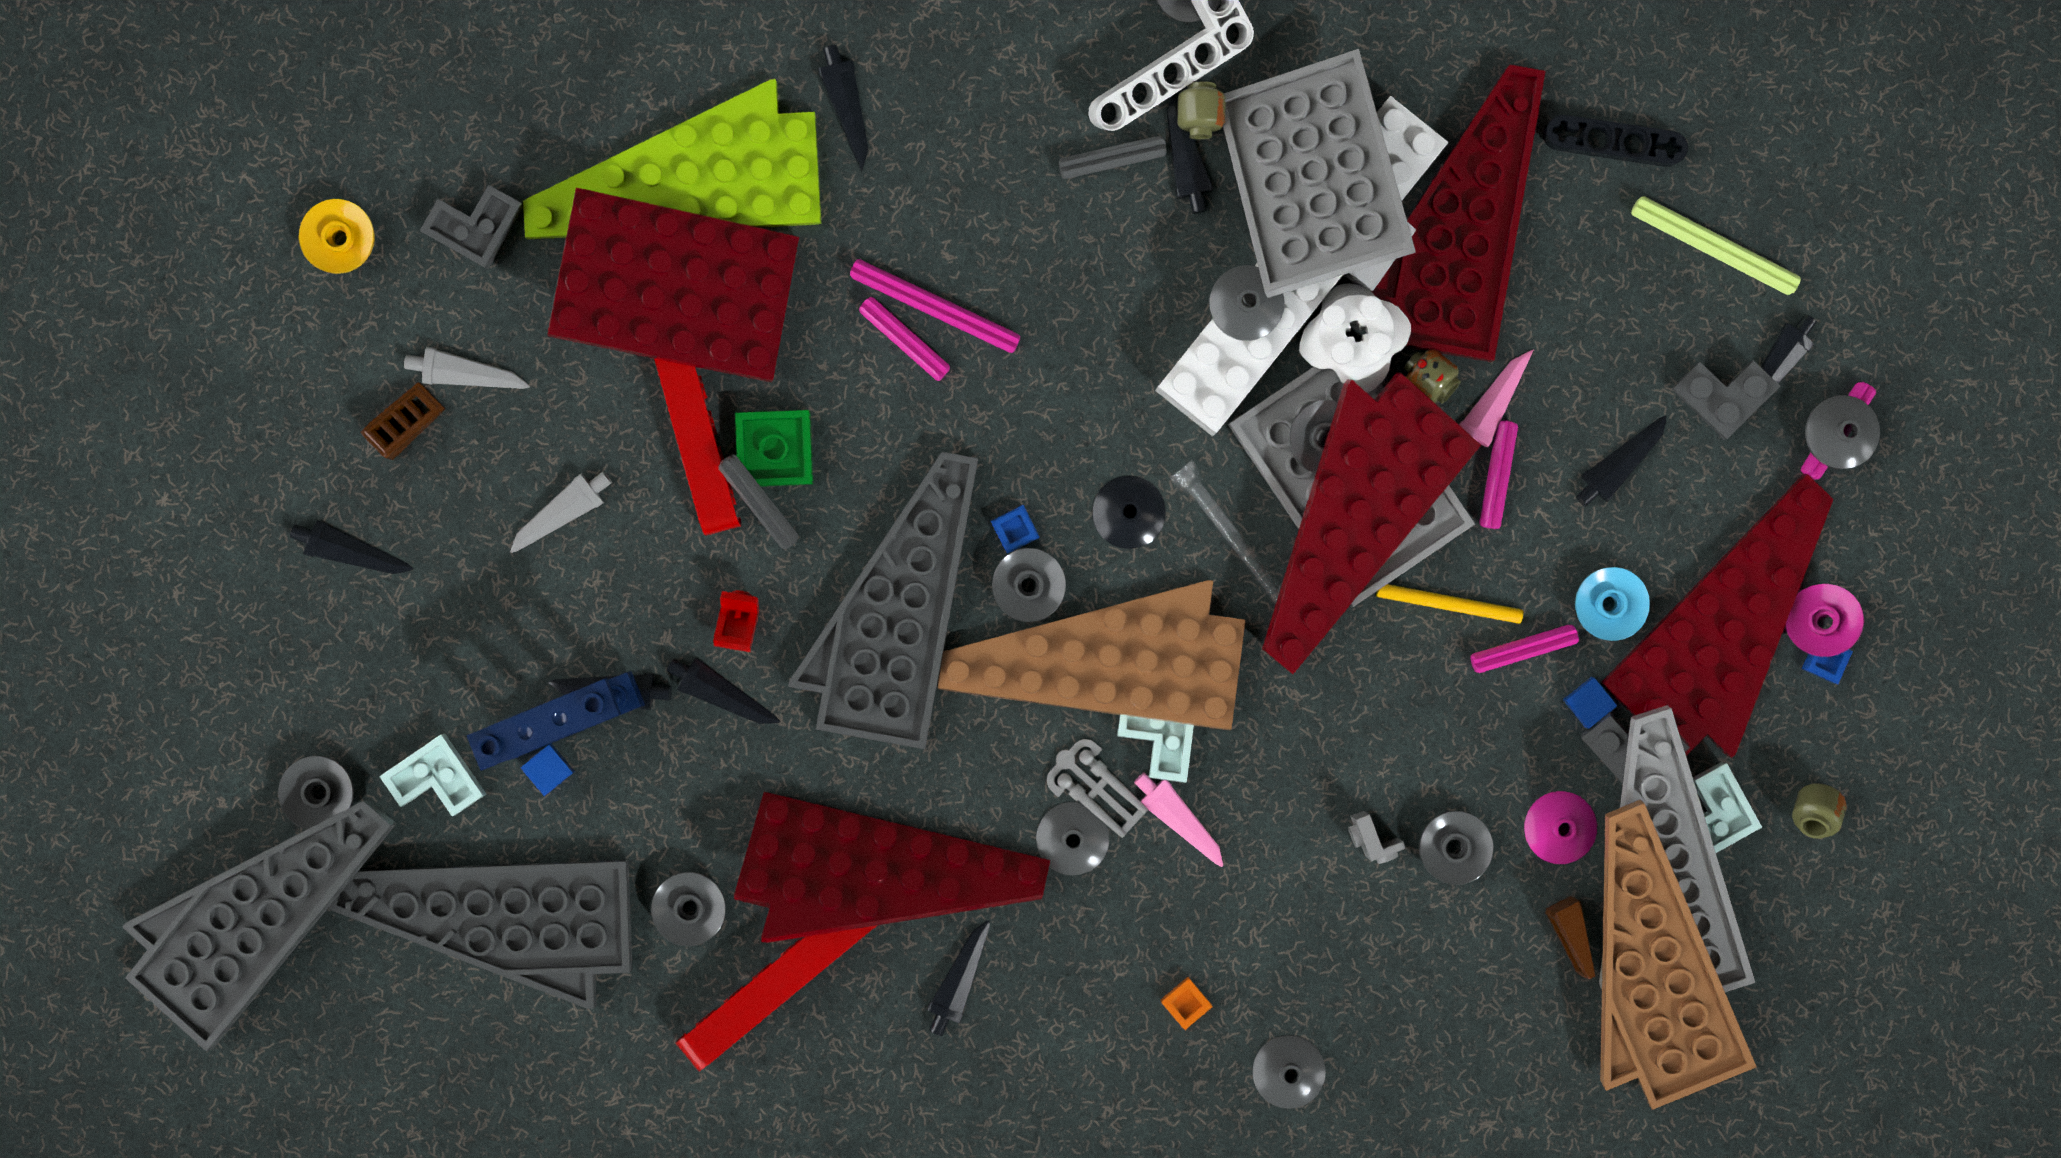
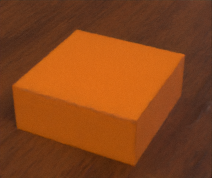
(1186, 1003)

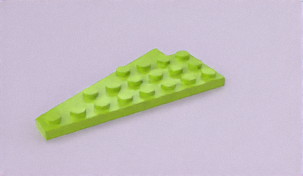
(724, 164)

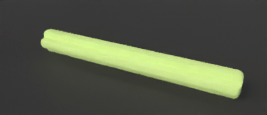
(1715, 245)

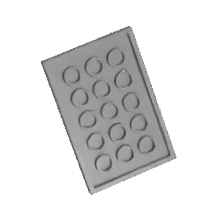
(1315, 174)
(1265, 438)

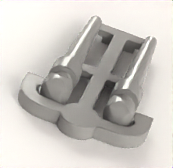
(1065, 759)

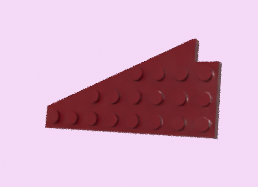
(1469, 227)
(1371, 488)
(1723, 634)
(852, 871)

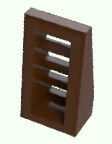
(401, 441)
(1570, 928)

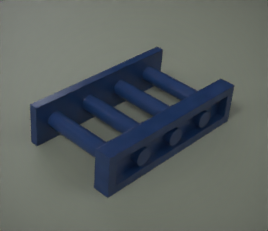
(555, 720)

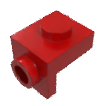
(736, 621)

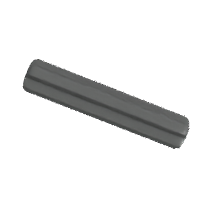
(1112, 157)
(758, 501)

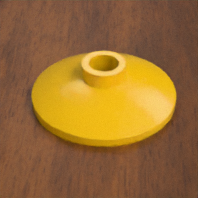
(319, 232)

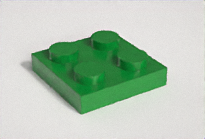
(776, 446)

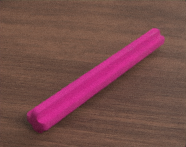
(935, 306)

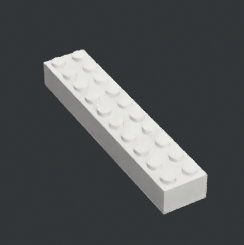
(1222, 370)

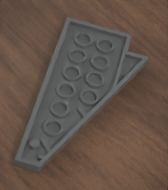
(889, 633)
(522, 921)
(233, 933)

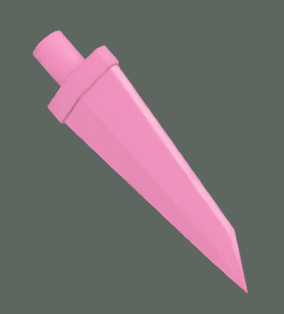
(1489, 410)
(1171, 809)

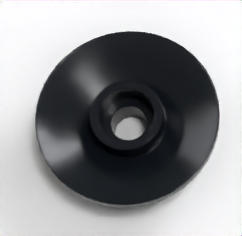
(1109, 512)

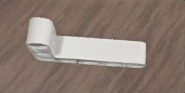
(1184, 60)

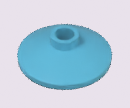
(1630, 601)

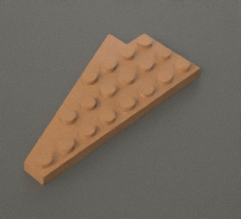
(1131, 659)
(1660, 991)

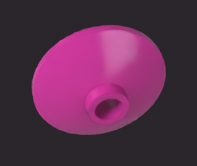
(1821, 602)
(1543, 823)

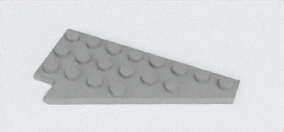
(1663, 780)

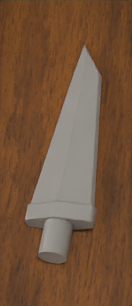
(450, 369)
(568, 505)

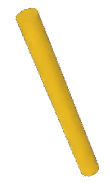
(1451, 603)

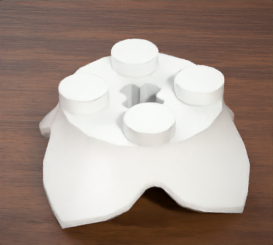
(1364, 362)

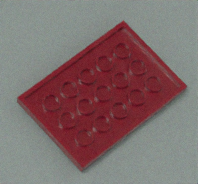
(673, 285)

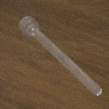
(1190, 480)

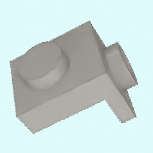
(1365, 835)

